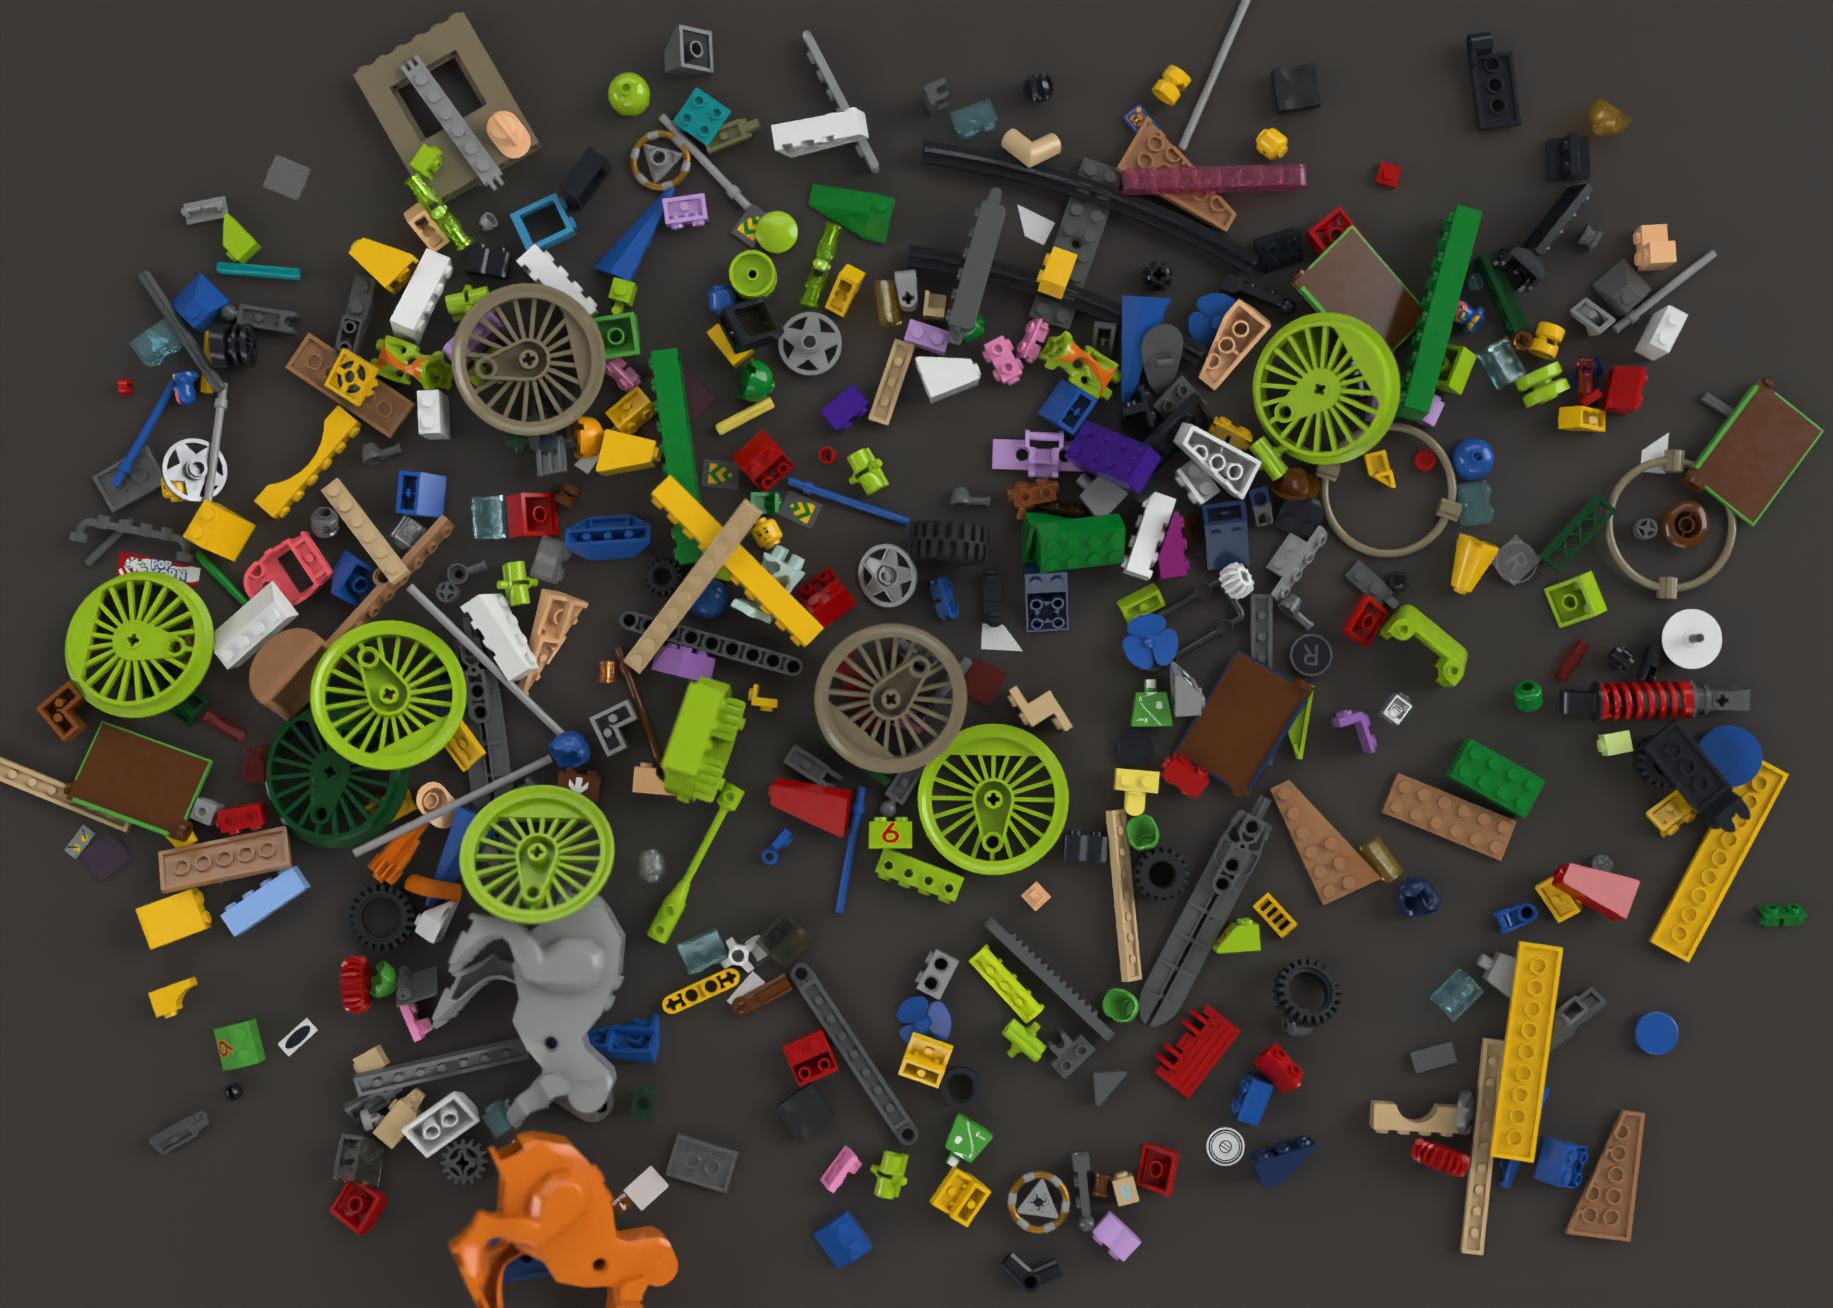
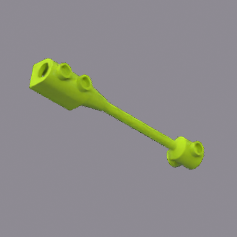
(675, 902)

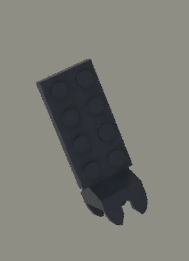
(1526, 259)
(1161, 439)
(1695, 777)

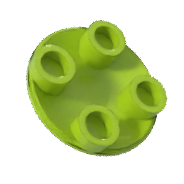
(776, 232)

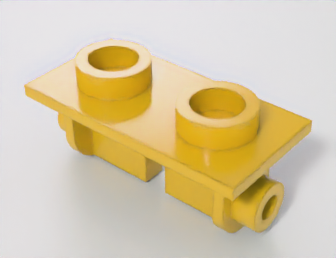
(1225, 428)

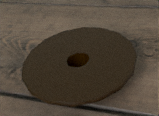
(1192, 528)

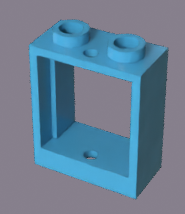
(552, 240)

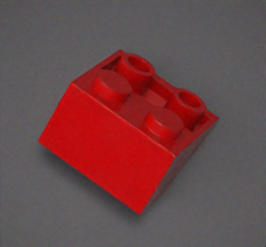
(1624, 389)
(763, 461)
(825, 597)
(810, 1057)

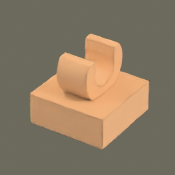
(1035, 896)

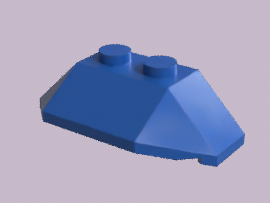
(608, 537)

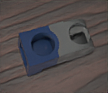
(1260, 506)

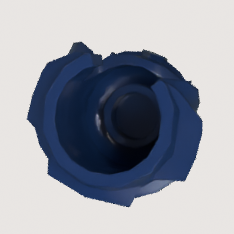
(1417, 897)

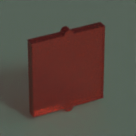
(984, 682)

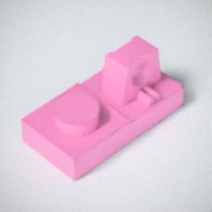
(416, 1026)
(843, 1163)

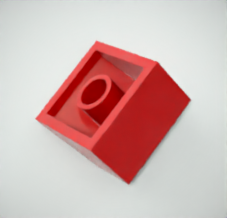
(532, 515)

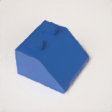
(843, 1239)

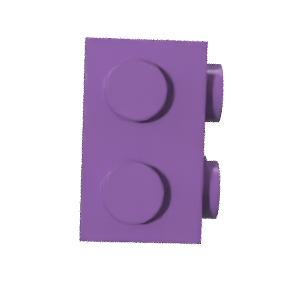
(1361, 723)

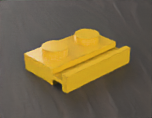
(465, 748)

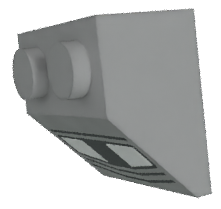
(1184, 693)

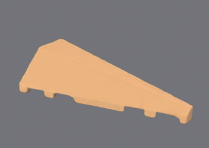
(552, 621)

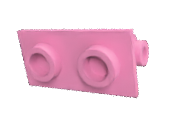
(1035, 330)
(625, 379)

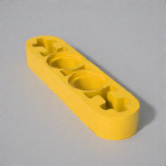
(699, 987)

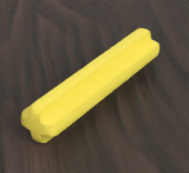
(744, 416)

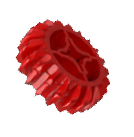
(356, 984)
(1440, 1157)

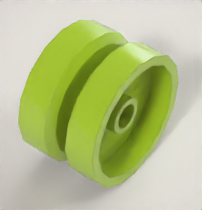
(751, 263)
(1542, 385)

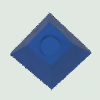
(200, 302)
(353, 579)

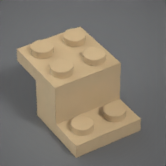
(1039, 709)

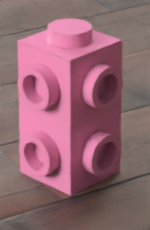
(1005, 365)

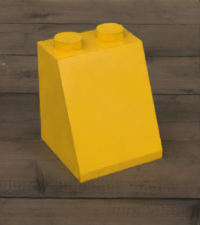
(386, 264)
(626, 453)
(219, 530)
(174, 918)

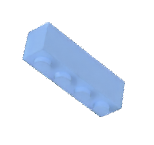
(265, 900)

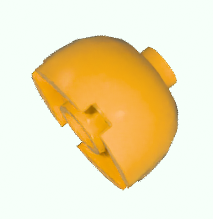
(588, 437)

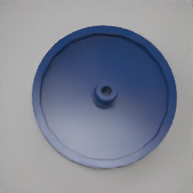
(1733, 753)

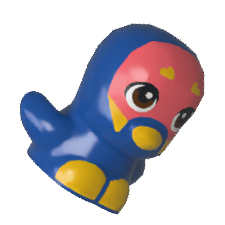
(1468, 317)
(184, 389)

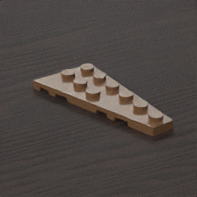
(1153, 150)
(1325, 854)
(1610, 1193)

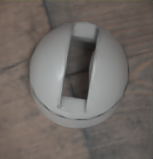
(488, 221)

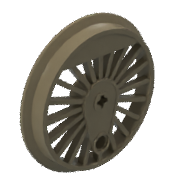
(508, 363)
(901, 680)

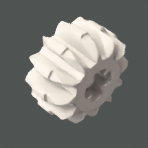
(1236, 580)

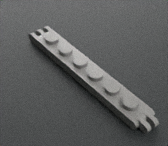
(835, 93)
(453, 123)

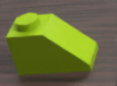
(238, 241)

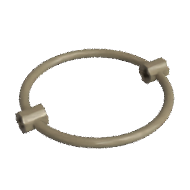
(1446, 508)
(1665, 586)

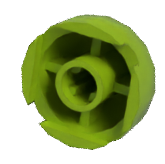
(629, 94)

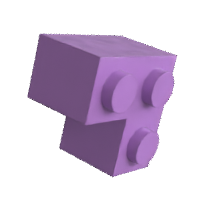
(683, 662)

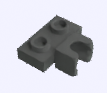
(1069, 1053)

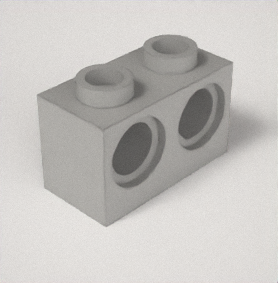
(941, 975)

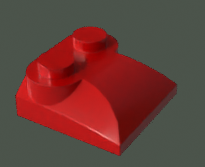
(1328, 230)
(359, 1207)

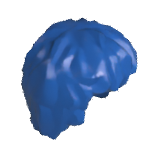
(570, 749)

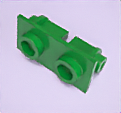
(1790, 914)

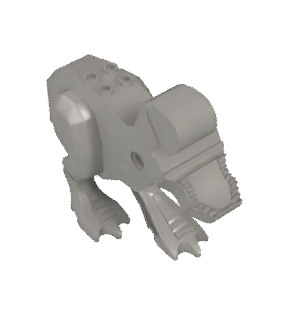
(563, 986)

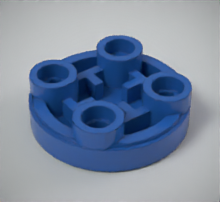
(1656, 1033)

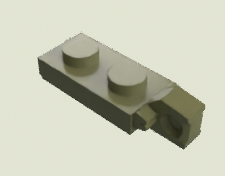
(732, 134)

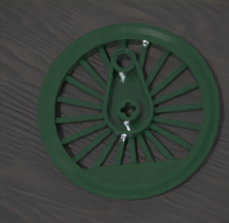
(328, 789)

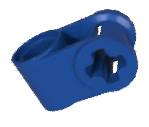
(1513, 916)

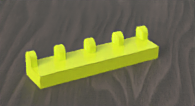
(1006, 984)

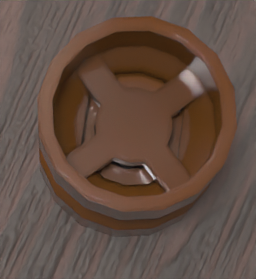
(563, 498)

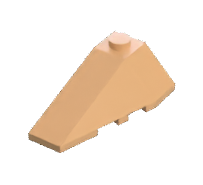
(1236, 336)

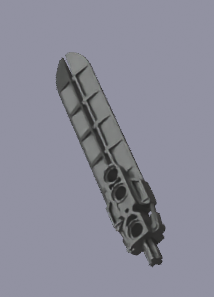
(494, 728)
(1213, 921)

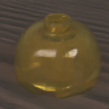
(1607, 118)

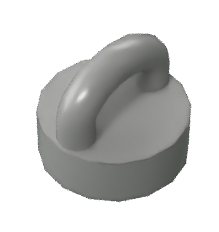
(368, 1119)

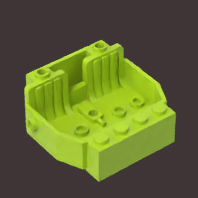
(702, 741)

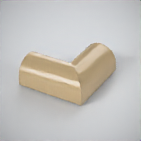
(1029, 151)

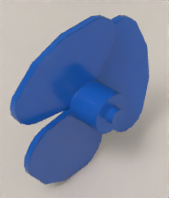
(1202, 326)
(1143, 641)
(933, 1024)

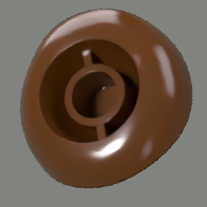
(1296, 484)
(1685, 524)

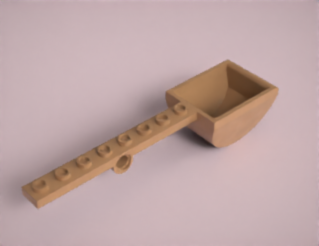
(287, 661)

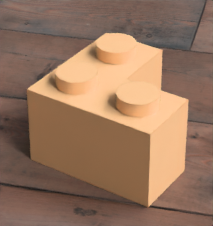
(1653, 248)

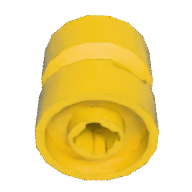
(1169, 87)
(1547, 339)

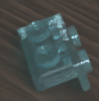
(489, 517)
(702, 951)

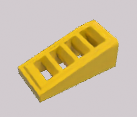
(1262, 902)

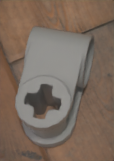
(907, 287)

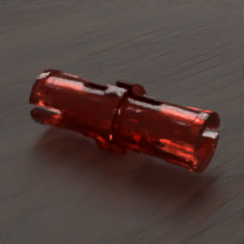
(1572, 660)
(225, 726)

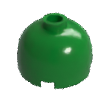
(755, 381)

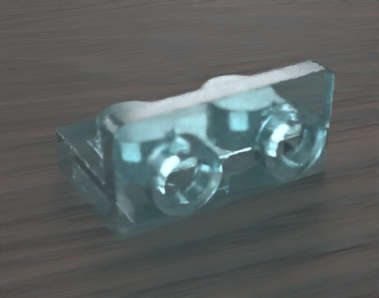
(974, 119)
(1501, 363)
(1475, 503)
(1457, 994)

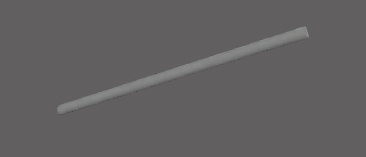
(1213, 75)
(484, 659)
(452, 806)

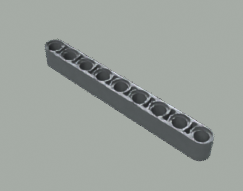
(721, 649)

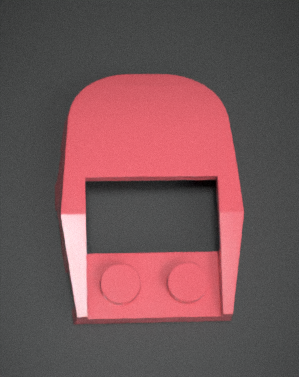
(270, 569)

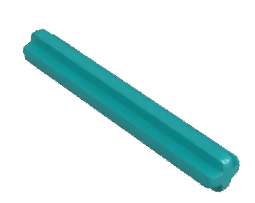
(258, 271)

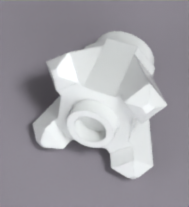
(739, 954)

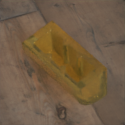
(887, 303)
(1381, 859)

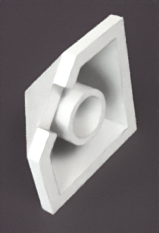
(435, 921)

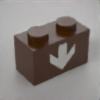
(587, 784)

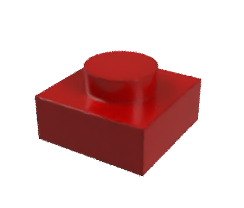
(1388, 175)
(1586, 400)

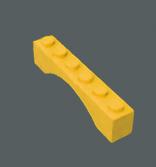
(338, 429)

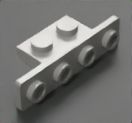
(1292, 559)

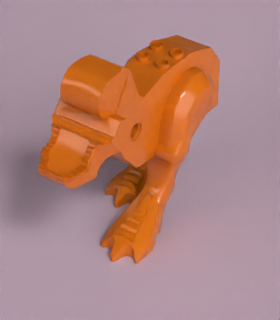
(562, 1215)

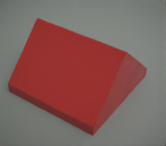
(1364, 620)
(1157, 1168)

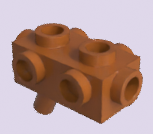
(1026, 494)

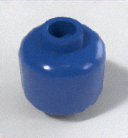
(720, 297)

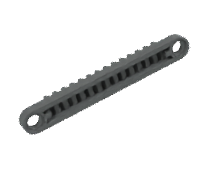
(1052, 980)

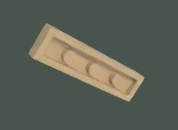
(891, 382)

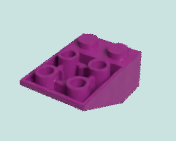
(1171, 558)

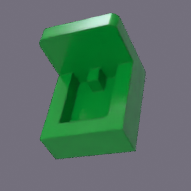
(766, 502)

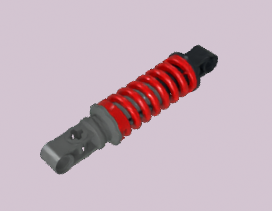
(1652, 698)

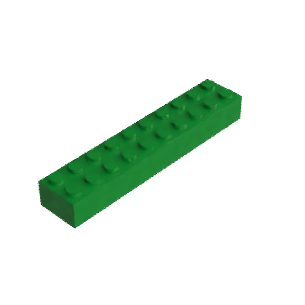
(1438, 312)
(677, 439)

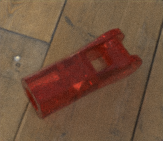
(1585, 378)

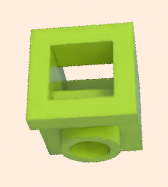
(427, 160)

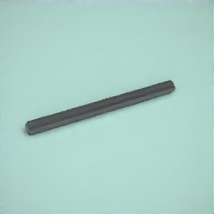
(182, 331)

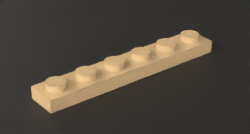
(365, 531)

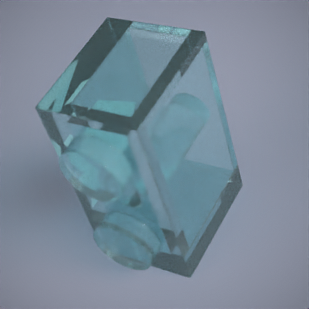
(156, 343)
(496, 1117)

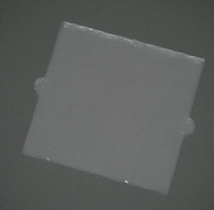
(286, 177)
(1515, 560)

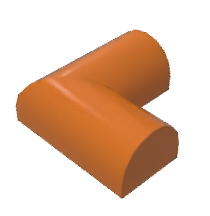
(433, 888)

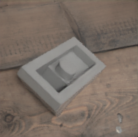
(1592, 317)

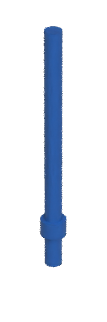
(125, 466)
(810, 488)
(857, 808)

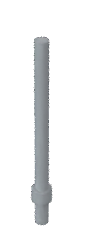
(732, 190)
(1633, 315)
(220, 405)

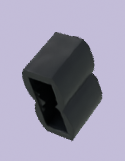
(488, 262)
(1085, 847)

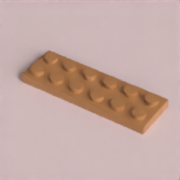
(382, 410)
(1448, 816)
(224, 859)

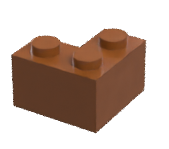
(61, 714)

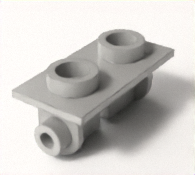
(205, 210)

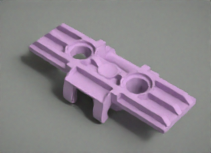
(1039, 461)

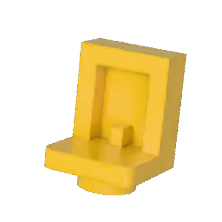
(765, 703)

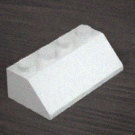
(252, 626)

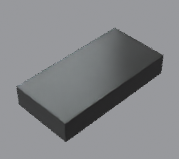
(1433, 1056)

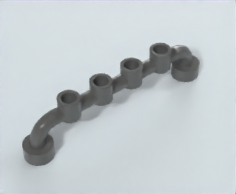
(126, 527)

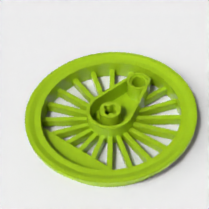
(1305, 399)
(153, 644)
(383, 678)
(994, 819)
(537, 873)

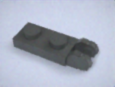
(810, 766)

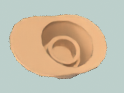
(508, 134)
(432, 796)

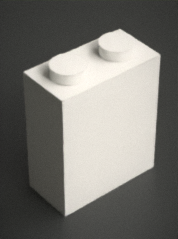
(1661, 333)
(433, 414)

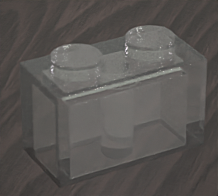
(550, 560)

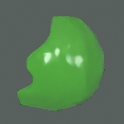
(1142, 832)
(385, 981)
(1120, 1005)

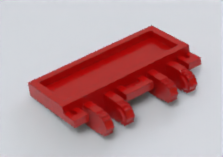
(1198, 1051)

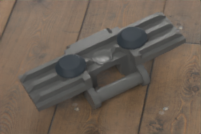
(549, 447)

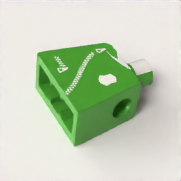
(1150, 707)
(966, 1140)

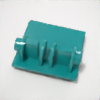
(701, 116)

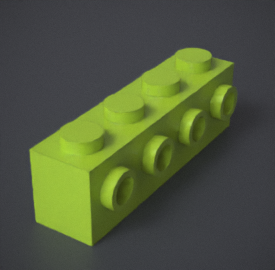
(919, 874)

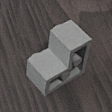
(609, 724)

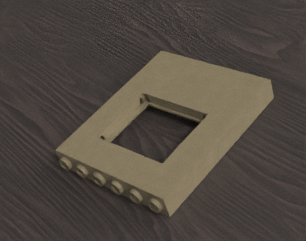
(434, 50)

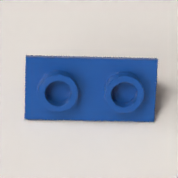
(942, 589)

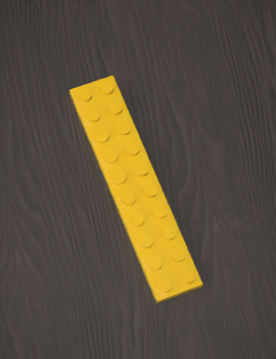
(1715, 868)
(1526, 1051)

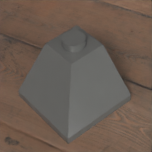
(689, 52)
(1621, 288)

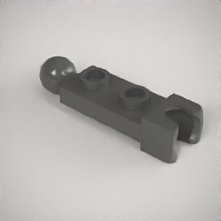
(261, 317)
(900, 789)
(1081, 1164)

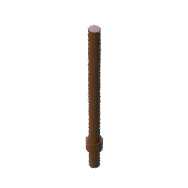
(626, 670)

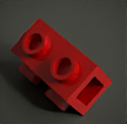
(1183, 774)
(243, 816)
(1279, 1068)

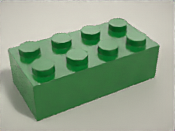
(1079, 543)
(1495, 778)

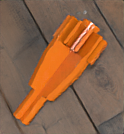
(396, 856)

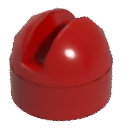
(123, 386)
(824, 455)

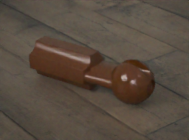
(745, 1004)

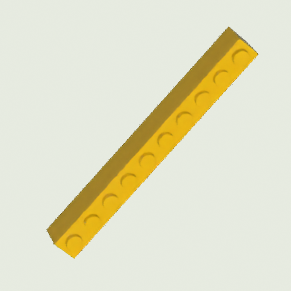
(740, 565)

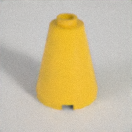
(1470, 562)

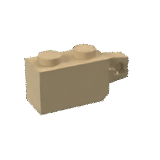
(400, 1114)

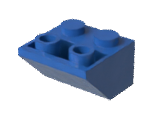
(1067, 407)
(421, 494)
(1251, 1099)
(1561, 1163)

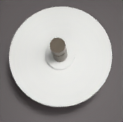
(1691, 638)

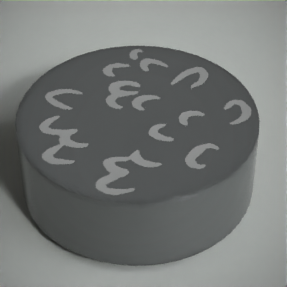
(1601, 862)

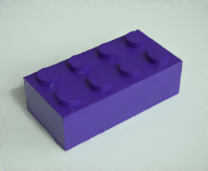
(1112, 456)

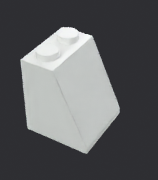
(946, 376)

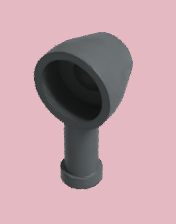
(373, 455)
(961, 499)
(454, 568)
(1290, 606)

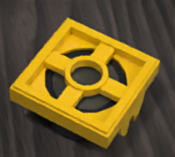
(352, 377)

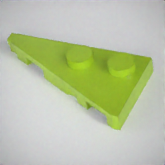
(1298, 730)

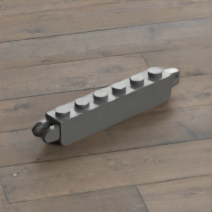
(977, 267)

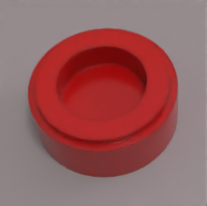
(1424, 460)

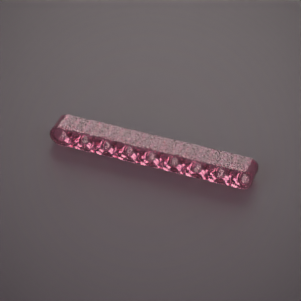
(1214, 179)

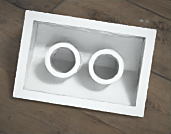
(442, 1123)

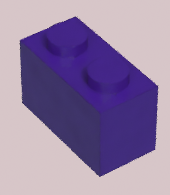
(845, 408)

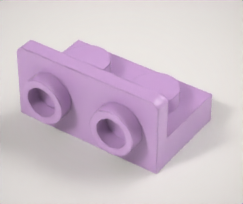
(685, 211)

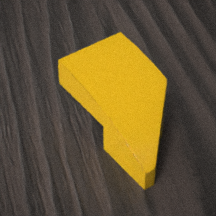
(1379, 468)

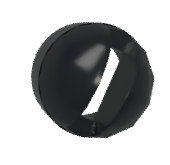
(237, 1091)

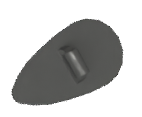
(1161, 355)

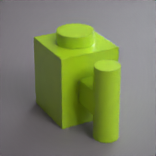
(622, 293)

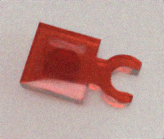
(254, 769)

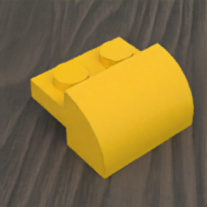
(925, 1060)
(960, 1196)

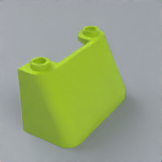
(1409, 622)

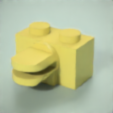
(1136, 785)

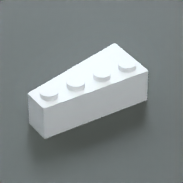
(819, 132)
(542, 270)
(421, 297)
(1223, 462)
(1148, 536)
(502, 634)

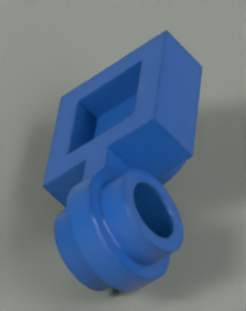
(782, 841)

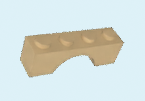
(1441, 1119)

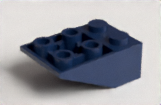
(1225, 534)
(1045, 599)
(1280, 1162)

